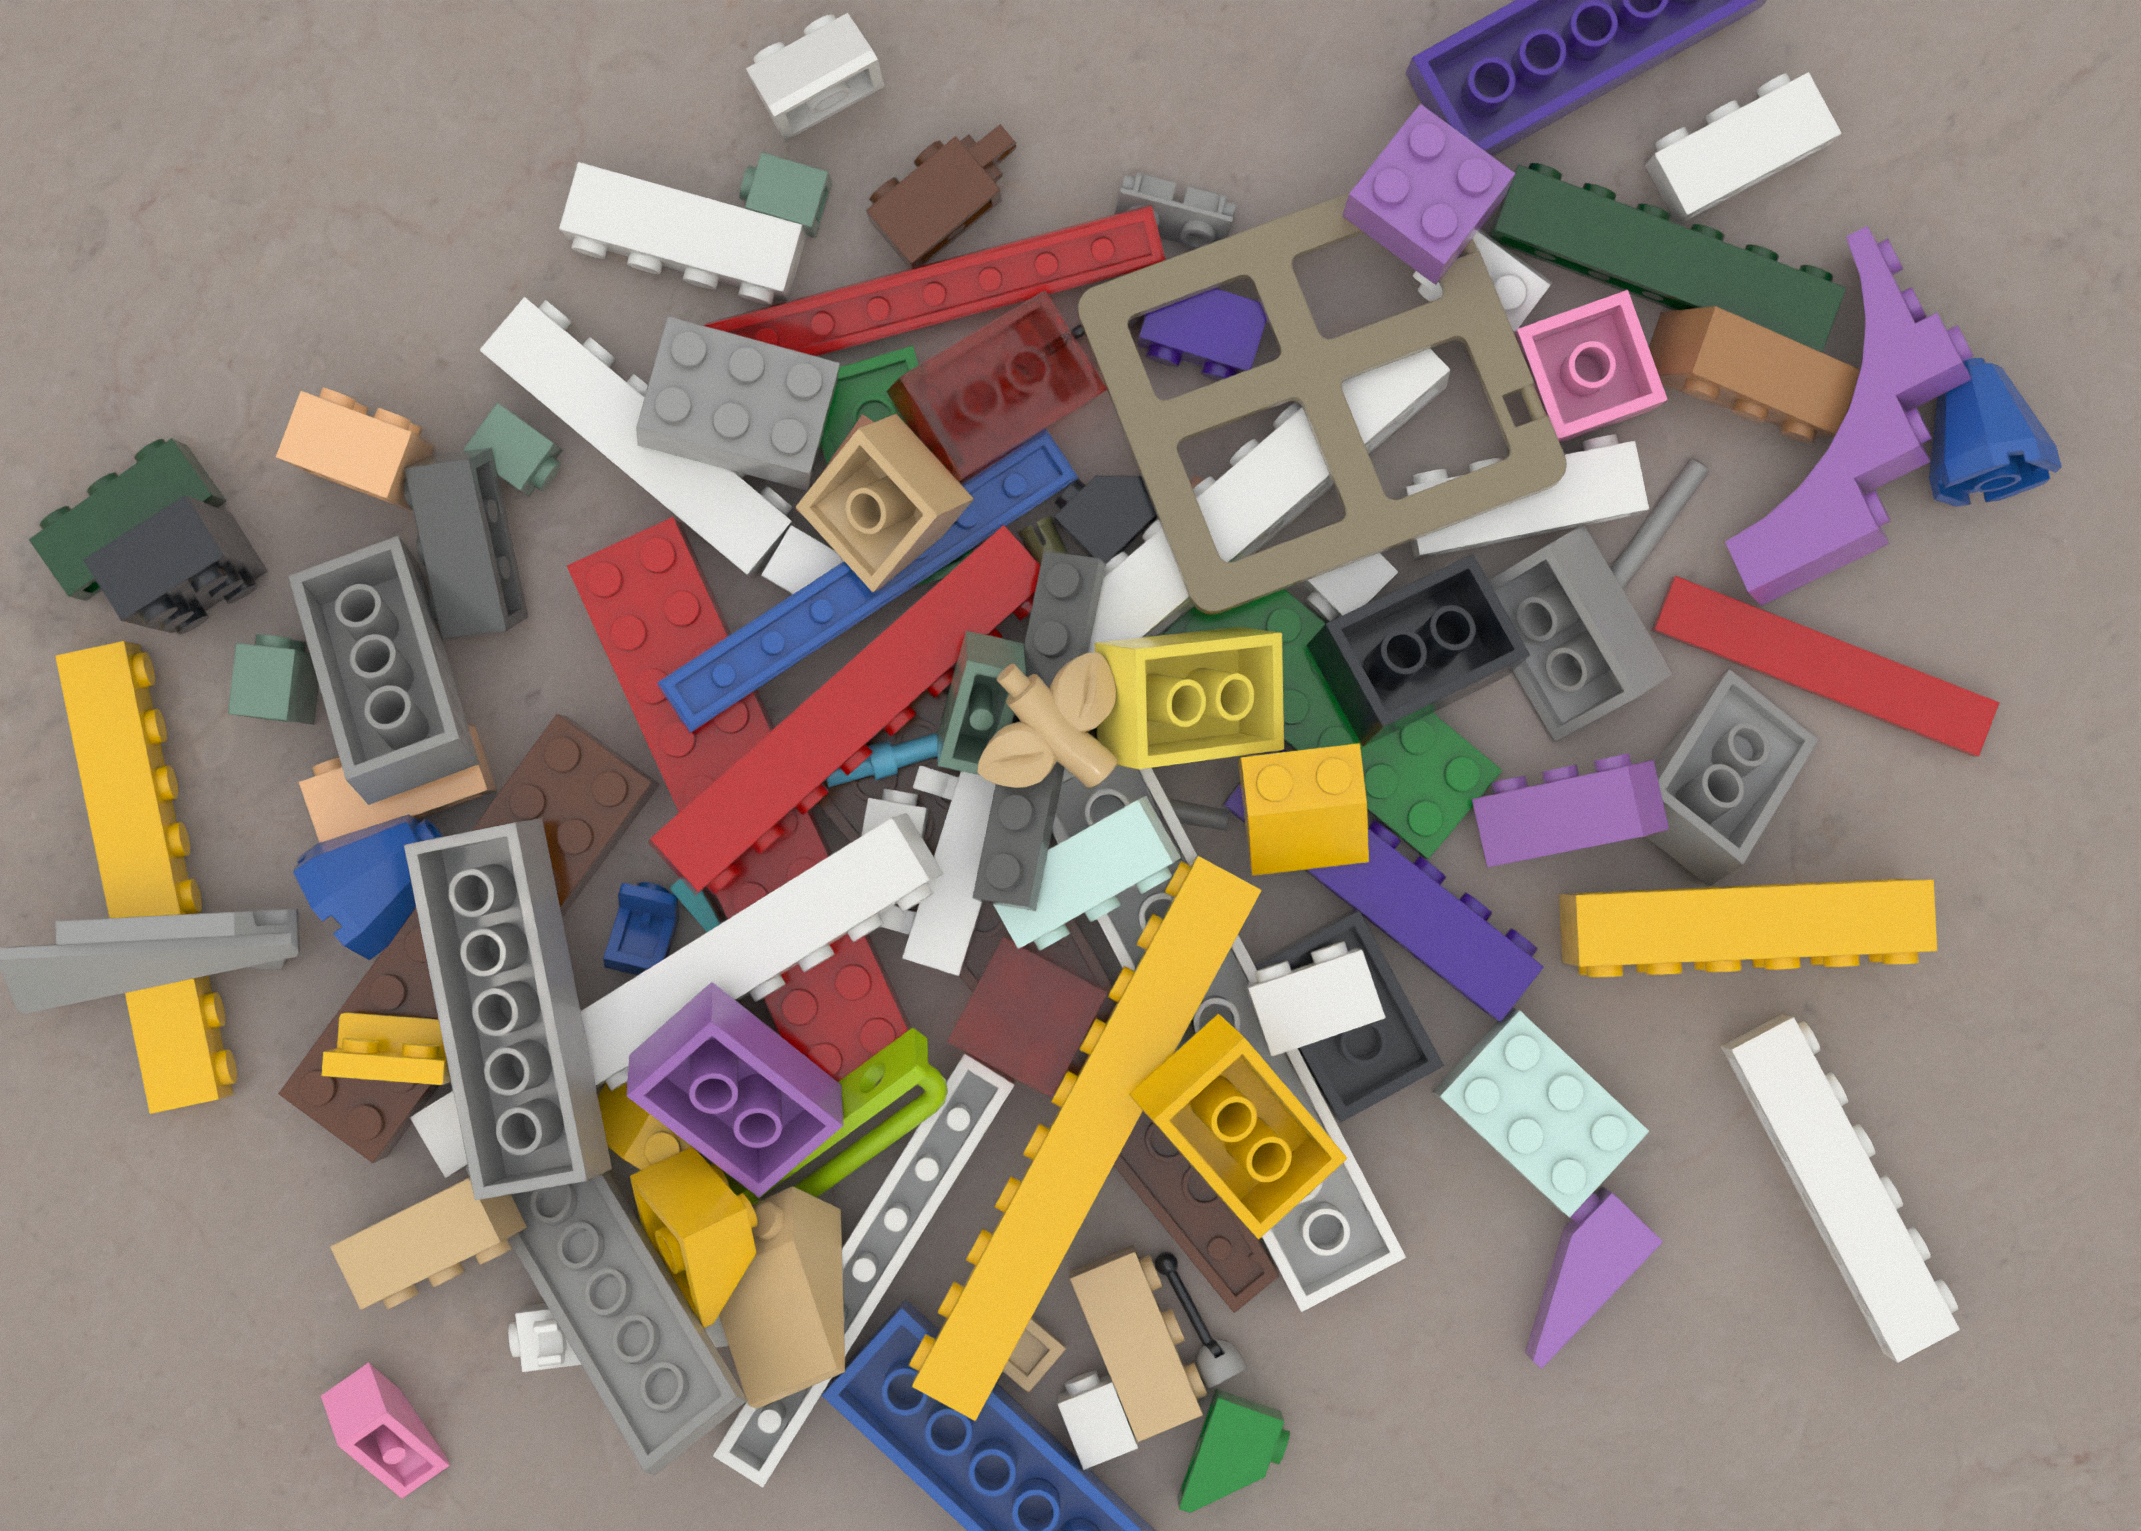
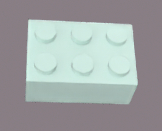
(1541, 1111)

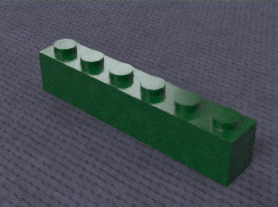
(1659, 259)

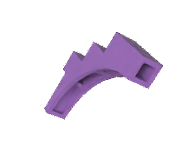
(1880, 439)

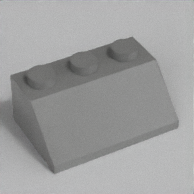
(1579, 632)

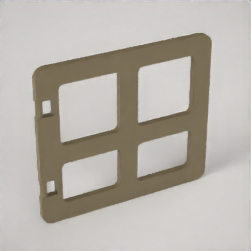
(1311, 375)

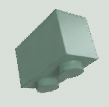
(274, 681)
(976, 700)

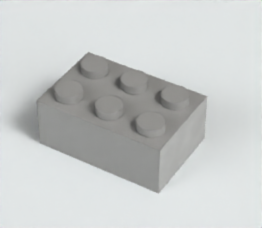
(737, 403)

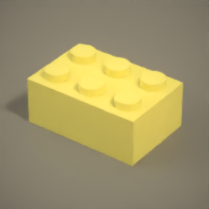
(1194, 696)

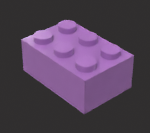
(735, 1090)

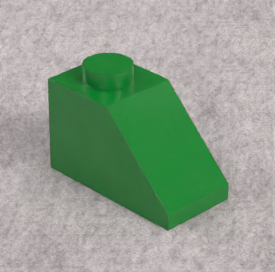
(1232, 1449)

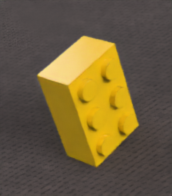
(1238, 1125)

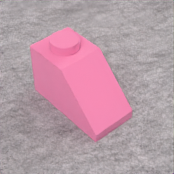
(382, 1431)

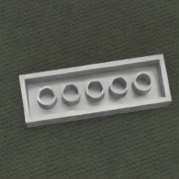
(508, 1009)

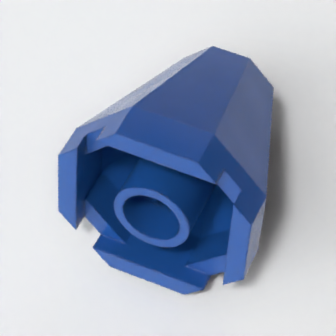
(1988, 440)
(364, 881)

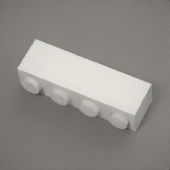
(682, 233)
(1596, 488)

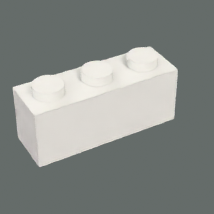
(1741, 146)

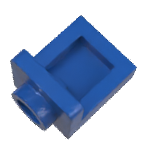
(642, 928)

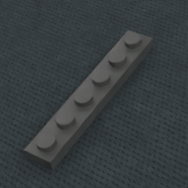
(1024, 816)

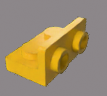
(388, 1049)

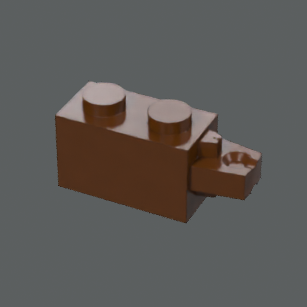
(941, 196)

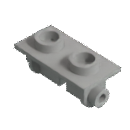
(1195, 222)

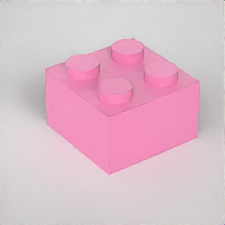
(1591, 366)

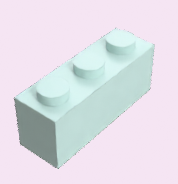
(1091, 870)

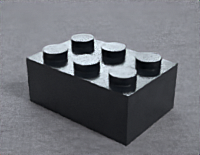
(176, 566)
(1417, 649)
(1374, 1059)

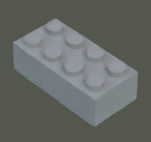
(383, 670)

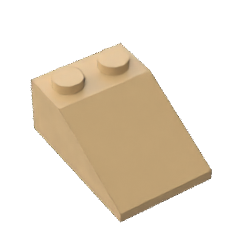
(789, 1304)

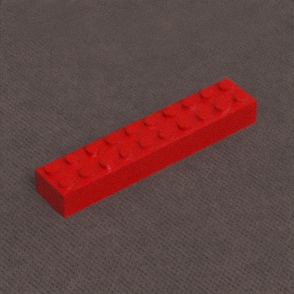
(653, 619)

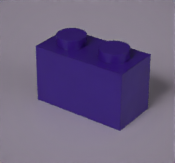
(1206, 330)

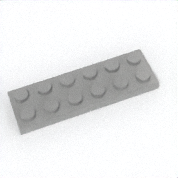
(624, 1318)

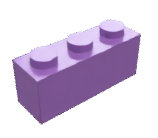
(1570, 810)

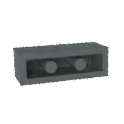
(465, 543)

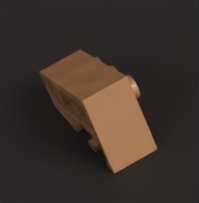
(1753, 371)

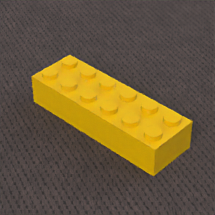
(1755, 922)

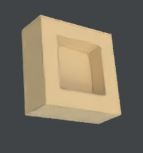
(1033, 1355)

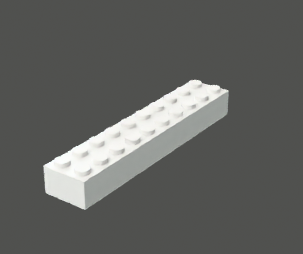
(1338, 1228)

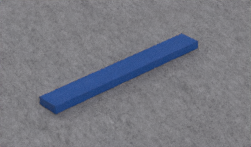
(843, 600)

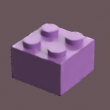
(1428, 194)

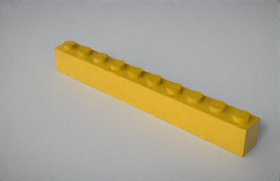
(1084, 1138)

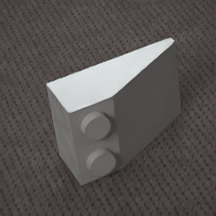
(1727, 777)

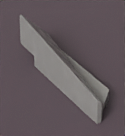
(143, 952)

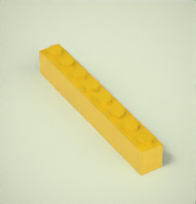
(144, 863)

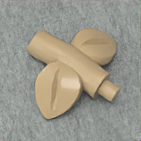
(1053, 725)

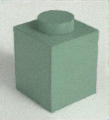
(787, 191)
(519, 451)

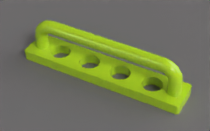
(902, 1067)

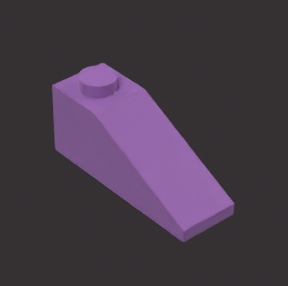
(1590, 1264)

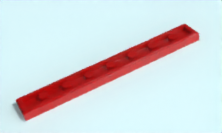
(956, 286)

